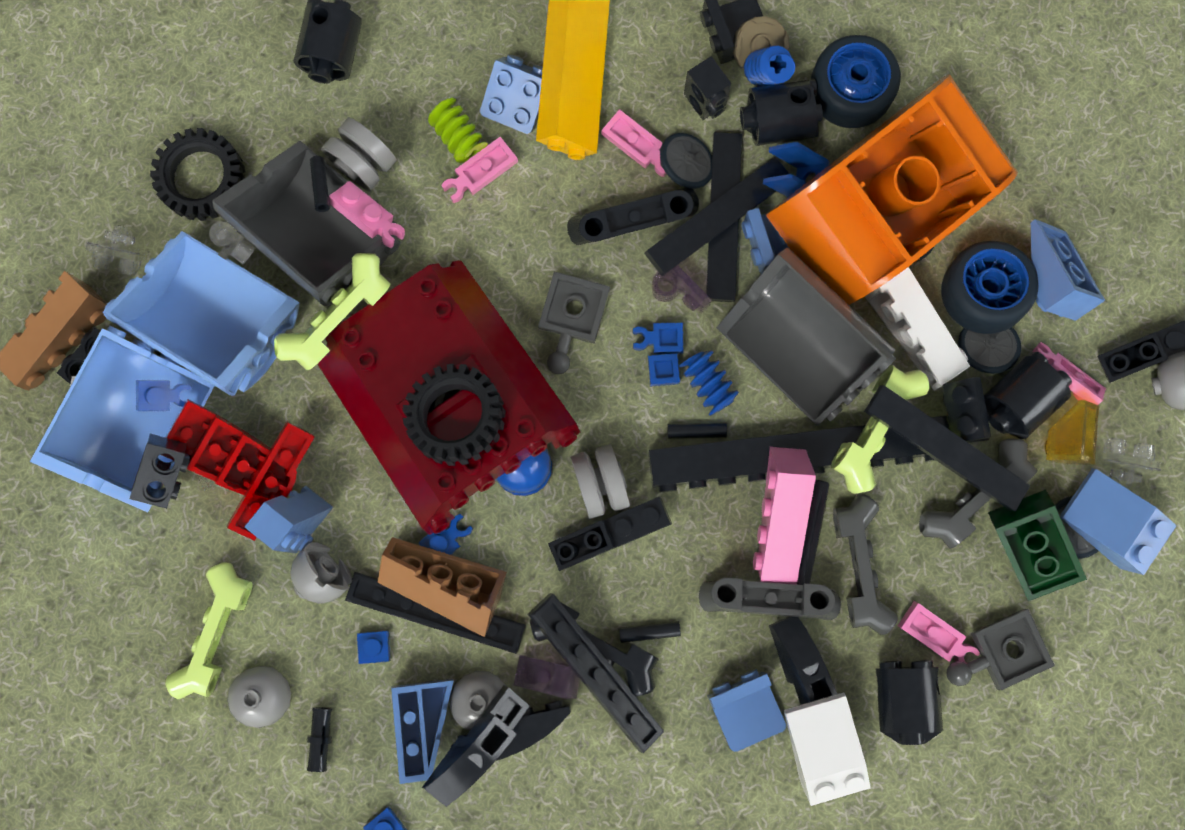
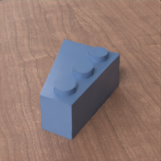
(289, 522)
(418, 724)

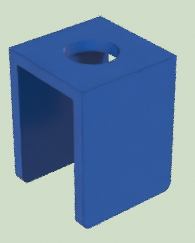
(800, 157)

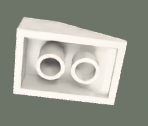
(827, 749)

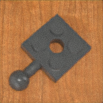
(580, 326)
(992, 644)

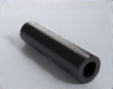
(319, 184)
(697, 430)
(649, 632)

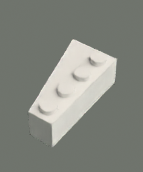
(918, 328)

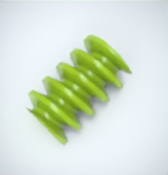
(454, 132)

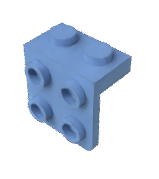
(513, 94)
(763, 237)
(747, 710)

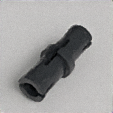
(319, 739)

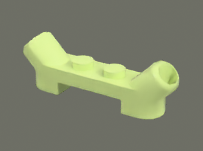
(308, 346)
(854, 458)
(200, 674)

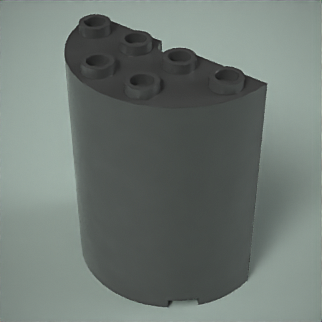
(281, 221)
(806, 338)

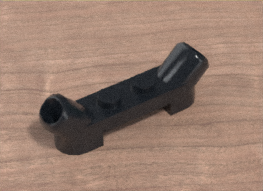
(633, 216)
(636, 663)

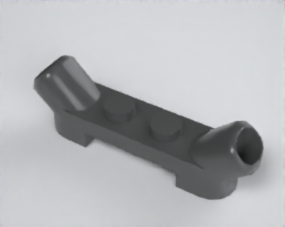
(955, 526)
(769, 598)
(865, 608)

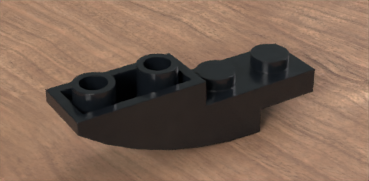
(1143, 352)
(610, 533)
(801, 660)
(535, 726)
(478, 750)

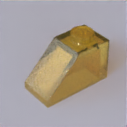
(1074, 436)

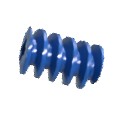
(769, 66)
(709, 381)

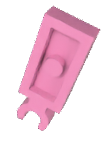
(634, 141)
(481, 169)
(366, 213)
(1082, 384)
(935, 633)

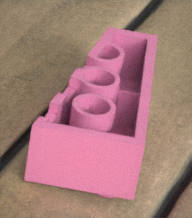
(784, 515)

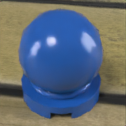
(529, 477)

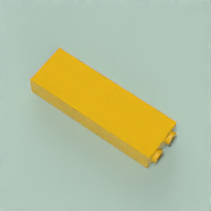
(573, 76)

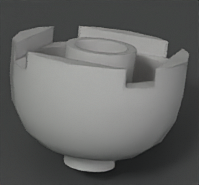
(1171, 381)
(318, 576)
(259, 696)
(472, 696)

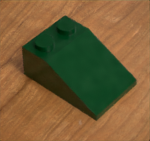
(1038, 546)

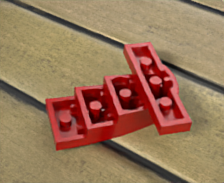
(239, 459)

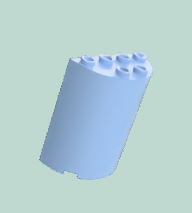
(205, 314)
(98, 431)

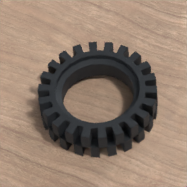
(175, 153)
(427, 393)

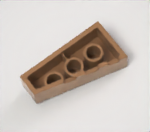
(51, 332)
(443, 583)

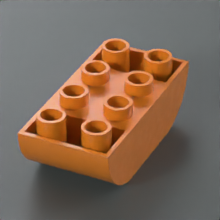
(895, 193)

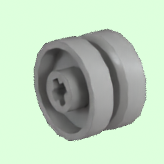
(359, 154)
(600, 481)

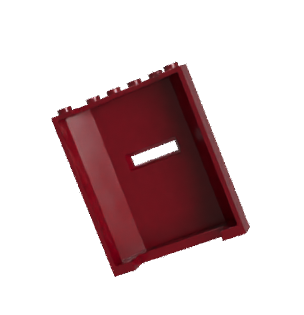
(425, 324)

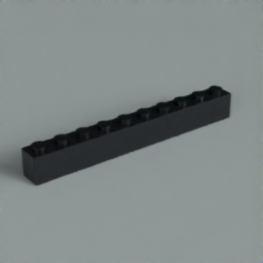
(750, 456)

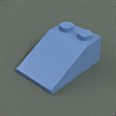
(1062, 276)
(1117, 522)

